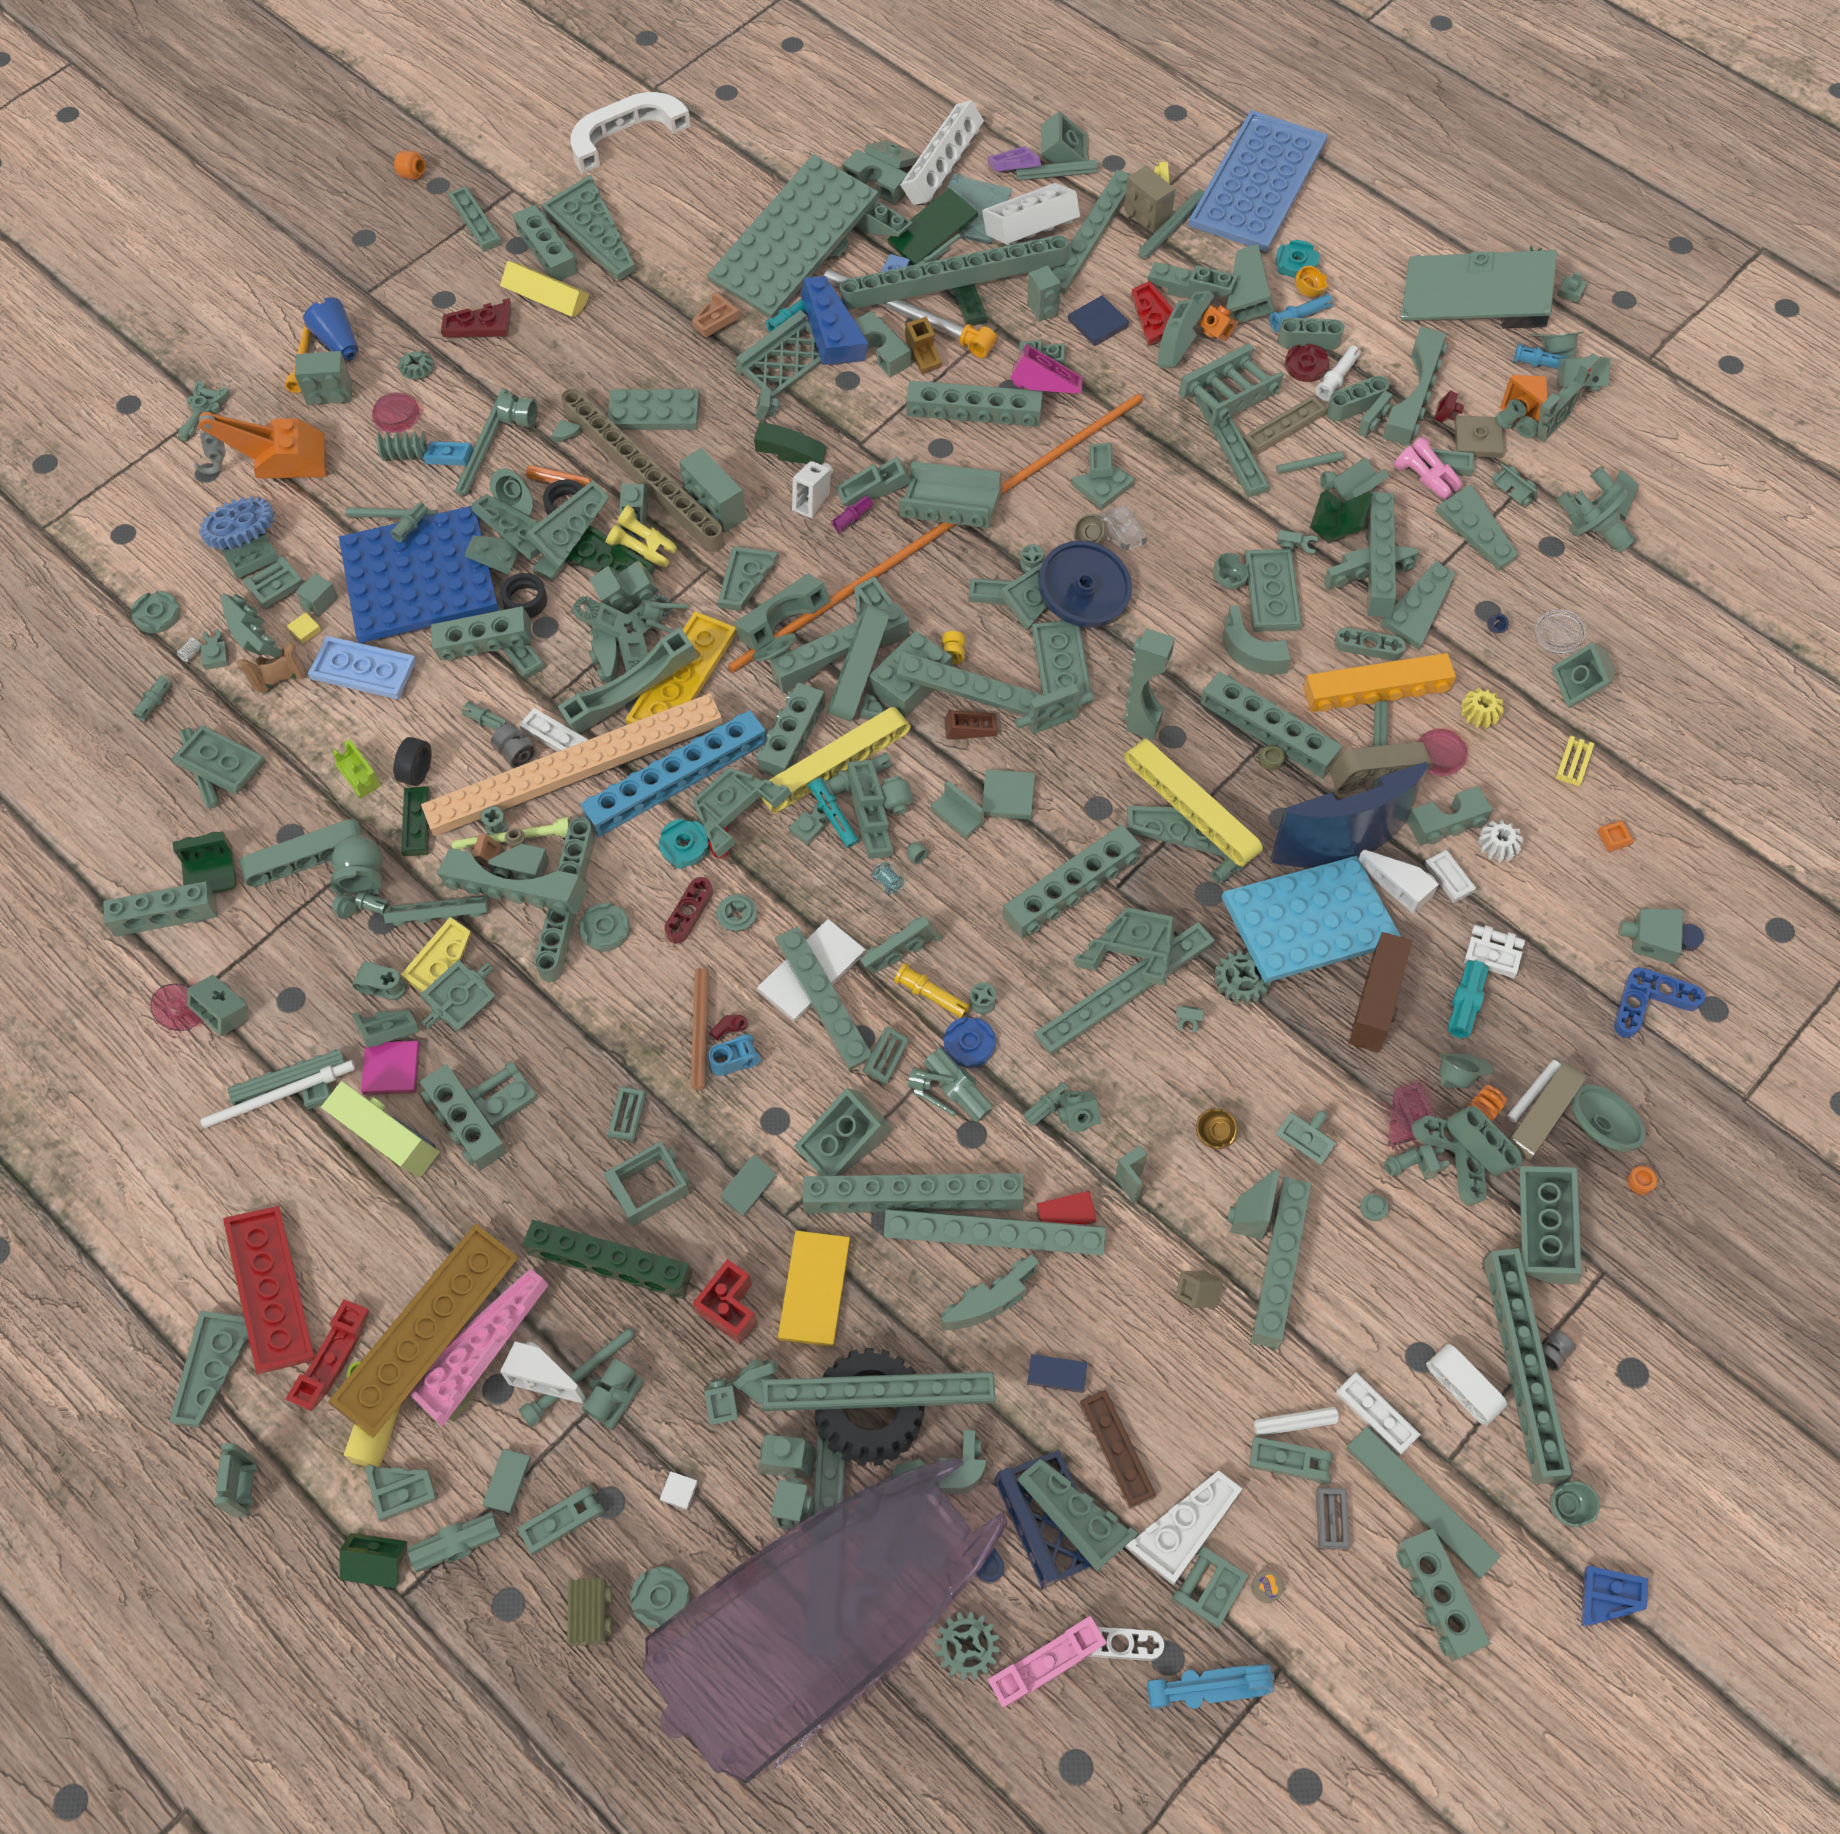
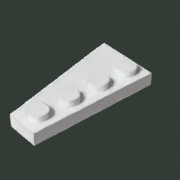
(1180, 1533)

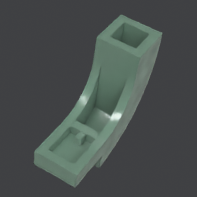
(1252, 653)

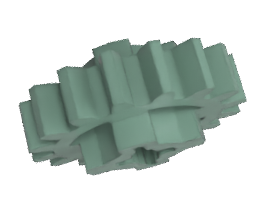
(1244, 981)
(954, 1637)

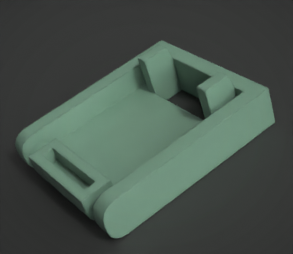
(235, 1481)

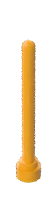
(291, 383)

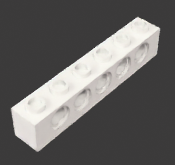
(942, 153)

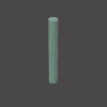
(1309, 462)

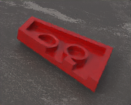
(1151, 310)

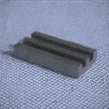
(1333, 1544)

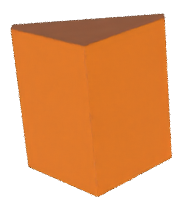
(1528, 390)

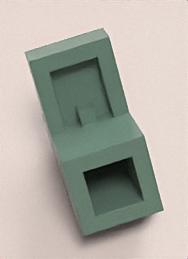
(971, 1473)

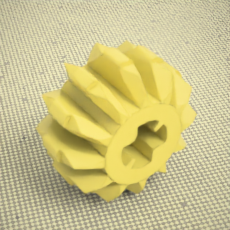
(1482, 708)

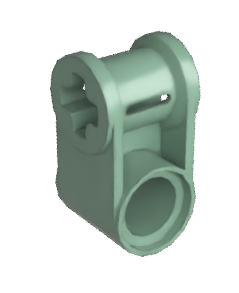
(379, 981)

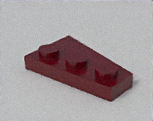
(483, 322)

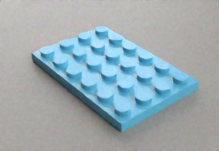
(1309, 918)

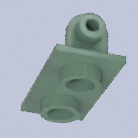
(1511, 478)

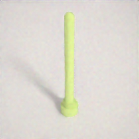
(558, 828)

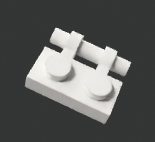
(1498, 958)

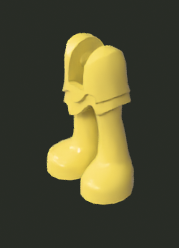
(653, 538)

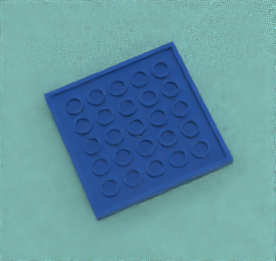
(417, 580)

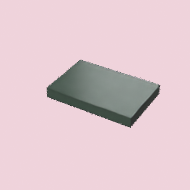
(218, 759)

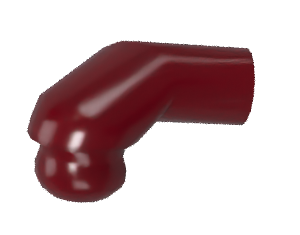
(729, 1023)

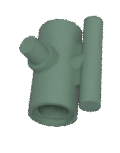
(612, 1393)

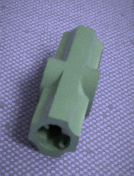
(963, 1088)
(454, 1542)

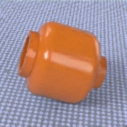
(409, 165)

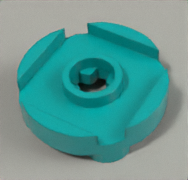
(1287, 254)
(686, 855)

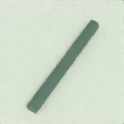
(381, 512)

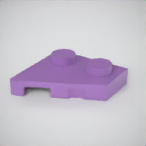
(1014, 159)

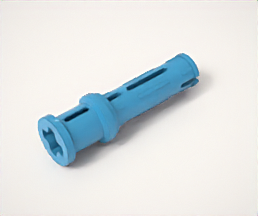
(1300, 311)
(1536, 357)

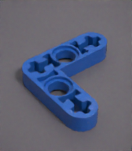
(1644, 992)

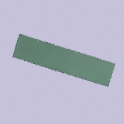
(869, 809)

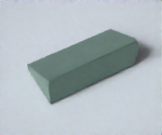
(1631, 487)
(748, 1185)

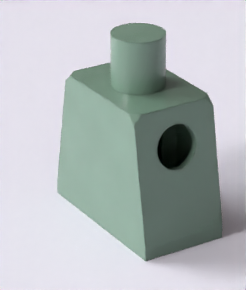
(1655, 933)
(786, 1457)

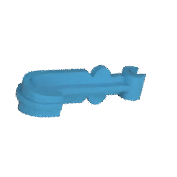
(1213, 1686)

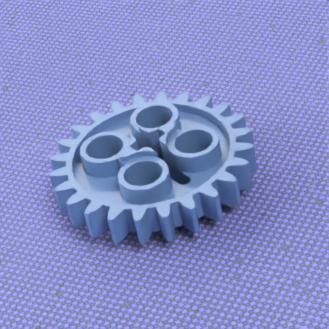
(236, 523)

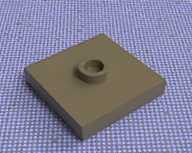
(1479, 436)

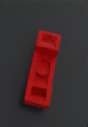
(331, 1357)

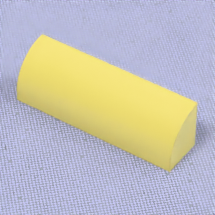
(544, 289)
(367, 1450)

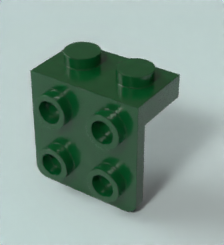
(208, 860)

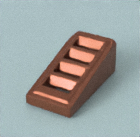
(963, 732)

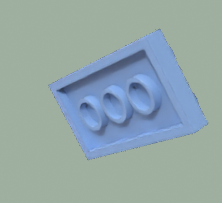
(362, 667)

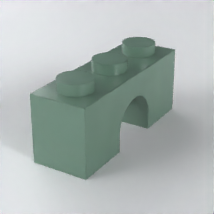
(869, 169)
(892, 353)
(1432, 825)

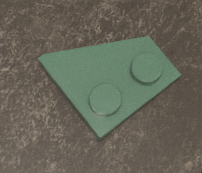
(1105, 489)

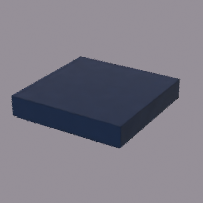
(1098, 320)

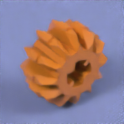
(1489, 1101)

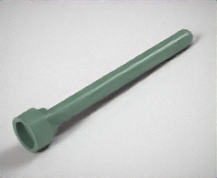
(533, 1411)

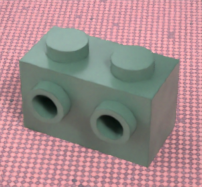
(1044, 293)
(791, 1503)

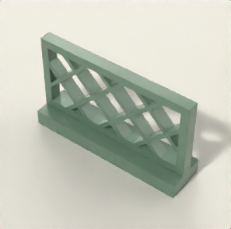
(770, 346)

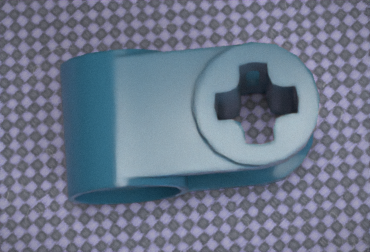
(735, 1054)

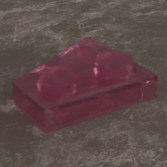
(1408, 1105)

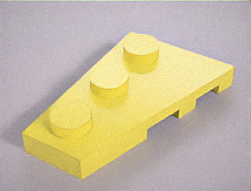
(438, 955)

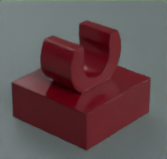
(1448, 407)

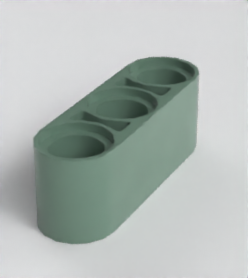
(1319, 332)
(1356, 398)
(1484, 1140)

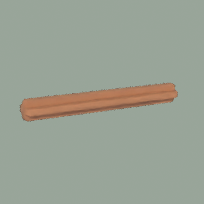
(699, 1031)

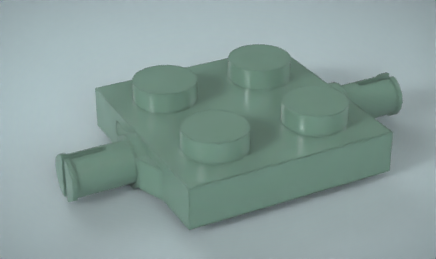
(1053, 708)
(457, 996)

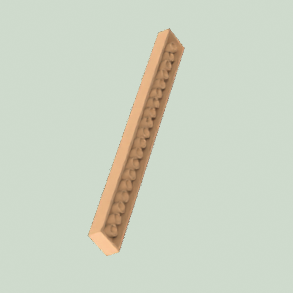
(572, 764)

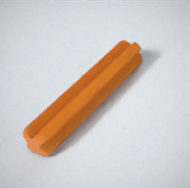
(551, 476)

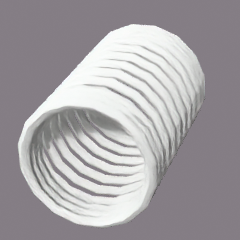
(195, 644)

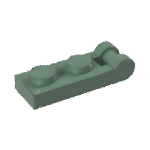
(1290, 1460)
(560, 1520)

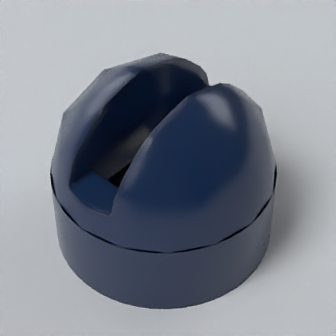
(1501, 626)

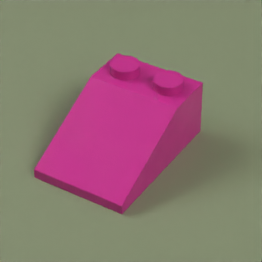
(1043, 373)

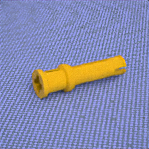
(922, 986)

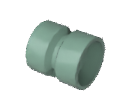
(517, 410)

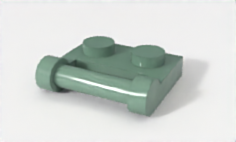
(273, 582)
(506, 1101)
(1219, 1592)

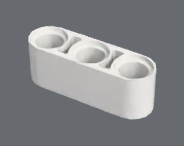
(1467, 1384)

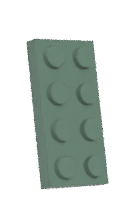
(654, 409)

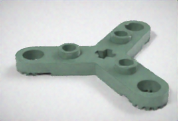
(615, 622)

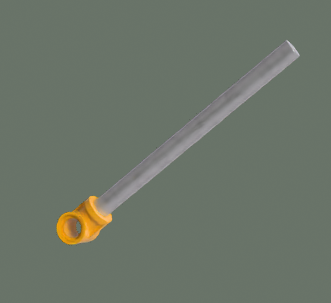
(978, 341)

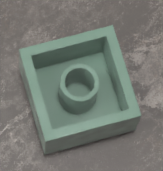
(323, 378)

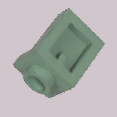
(720, 1401)

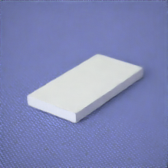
(836, 955)

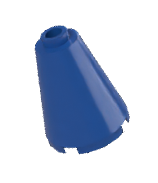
(331, 326)

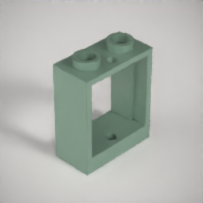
(638, 1163)

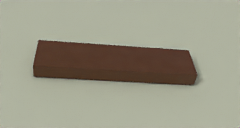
(1117, 1449)

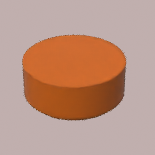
(1642, 1180)

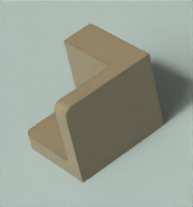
(1199, 1289)

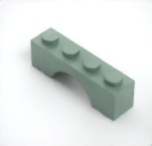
(802, 596)

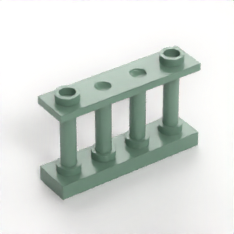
(1228, 366)

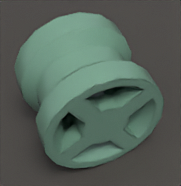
(1031, 552)
(981, 992)

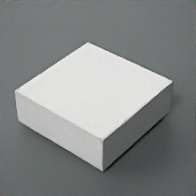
(679, 1490)

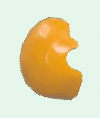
(1310, 282)

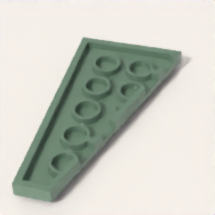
(588, 222)

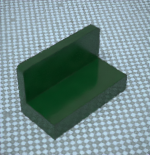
(371, 1560)

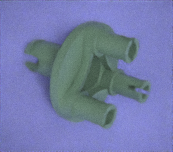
(1601, 514)

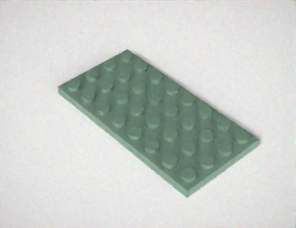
(793, 236)

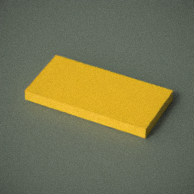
(814, 1288)

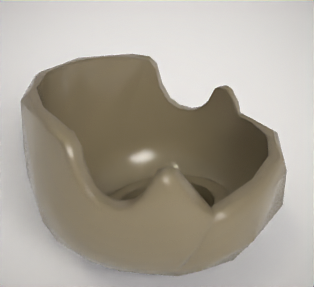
(1091, 529)

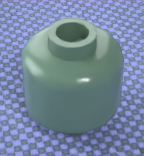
(897, 795)

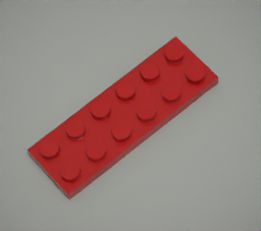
(268, 1290)

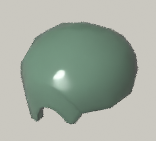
(1230, 572)
(1575, 1504)

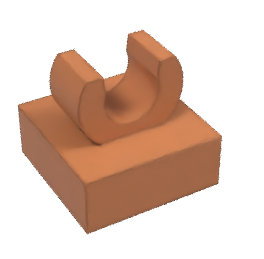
(485, 849)

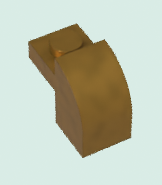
(920, 339)

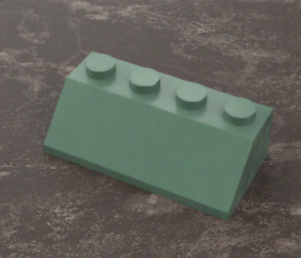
(1550, 1224)

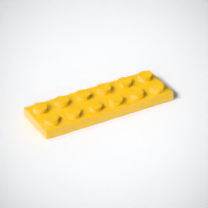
(710, 641)

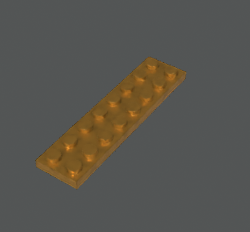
(422, 1331)

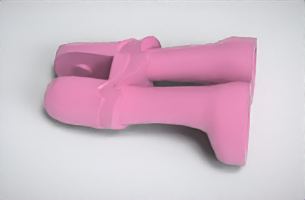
(1439, 478)

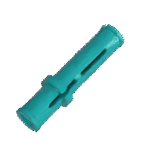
(819, 788)

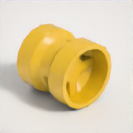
(953, 644)

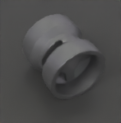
(1557, 1349)

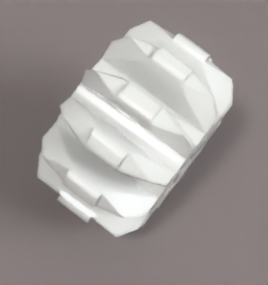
(1500, 841)

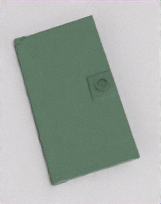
(1479, 285)

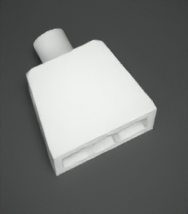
(811, 488)

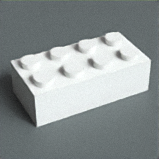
(1031, 213)

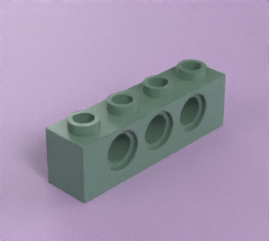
(545, 243)
(464, 637)
(803, 699)
(160, 909)
(445, 1083)
(1429, 1548)

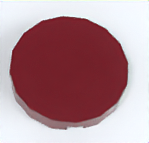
(1307, 363)

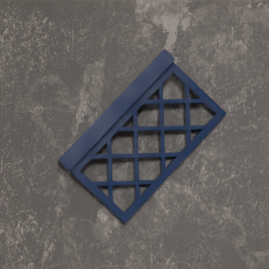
(1028, 1529)

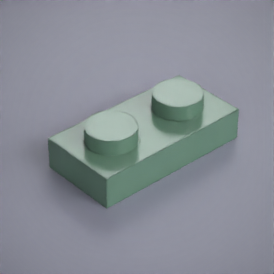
(1372, 418)

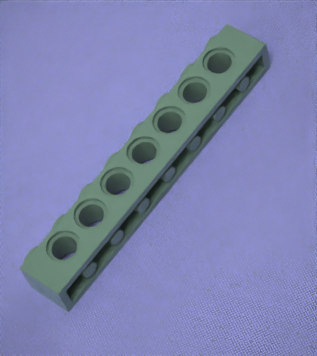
(913, 1193)
(1527, 1367)

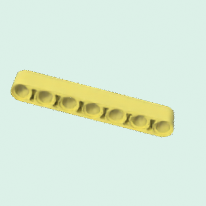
(834, 757)
(1193, 802)

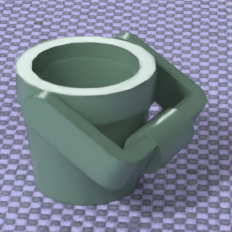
(751, 1376)

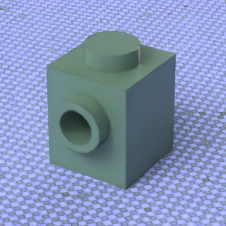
(316, 595)

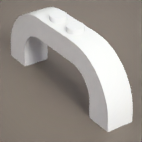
(620, 116)

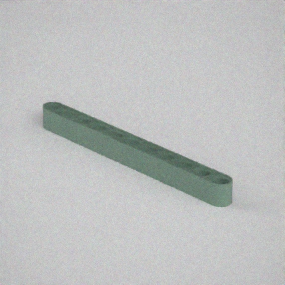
(954, 272)

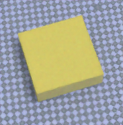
(304, 628)

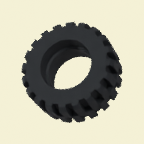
(869, 1444)

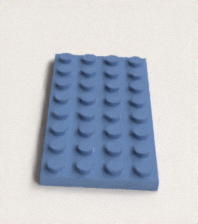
(1258, 180)

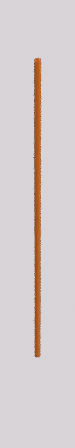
(943, 527)

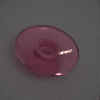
(173, 997)

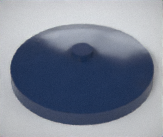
(1085, 584)

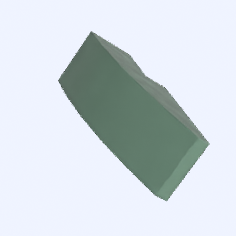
(874, 482)

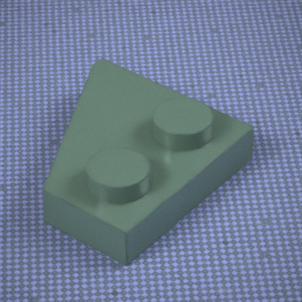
(492, 552)
(871, 593)
(384, 1026)
(399, 1490)

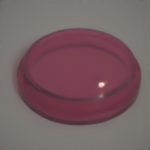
(395, 412)
(1445, 750)

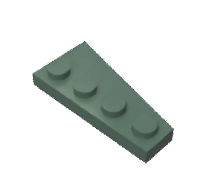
(1475, 523)
(565, 526)
(1024, 597)
(1086, 1525)

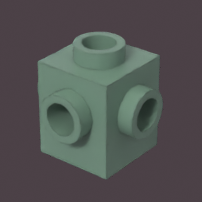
(1079, 1111)

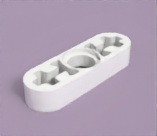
(1141, 1655)

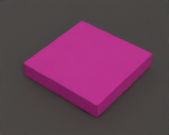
(390, 1068)

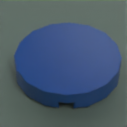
(969, 1042)

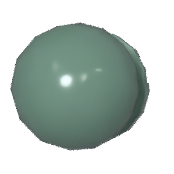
(356, 866)

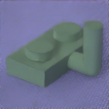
(1307, 1135)

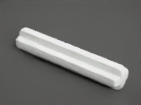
(1296, 1421)

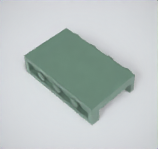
(951, 494)

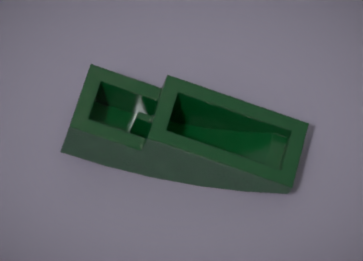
(788, 444)

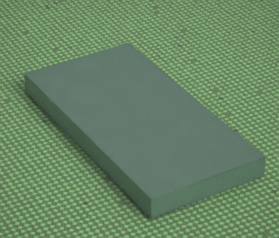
(1272, 590)
(1060, 656)

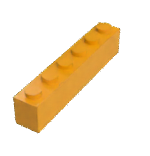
(1379, 682)

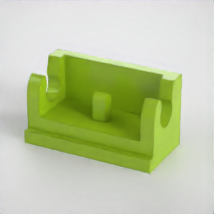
(356, 770)

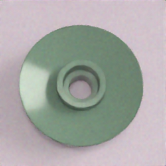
(775, 648)

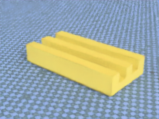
(1580, 745)

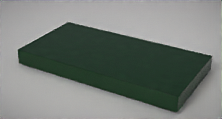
(934, 226)

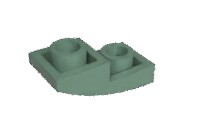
(1054, 351)

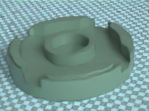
(155, 612)
(604, 927)
(658, 1596)

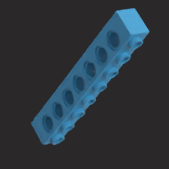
(668, 784)

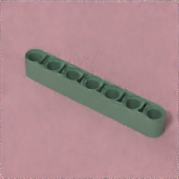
(562, 931)

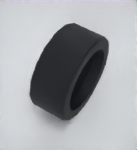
(558, 489)
(522, 581)
(412, 761)

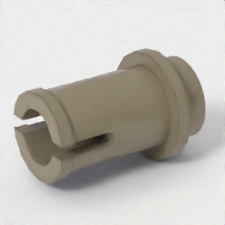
(514, 837)

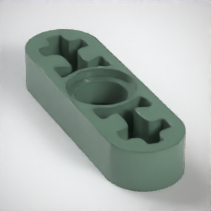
(1354, 634)

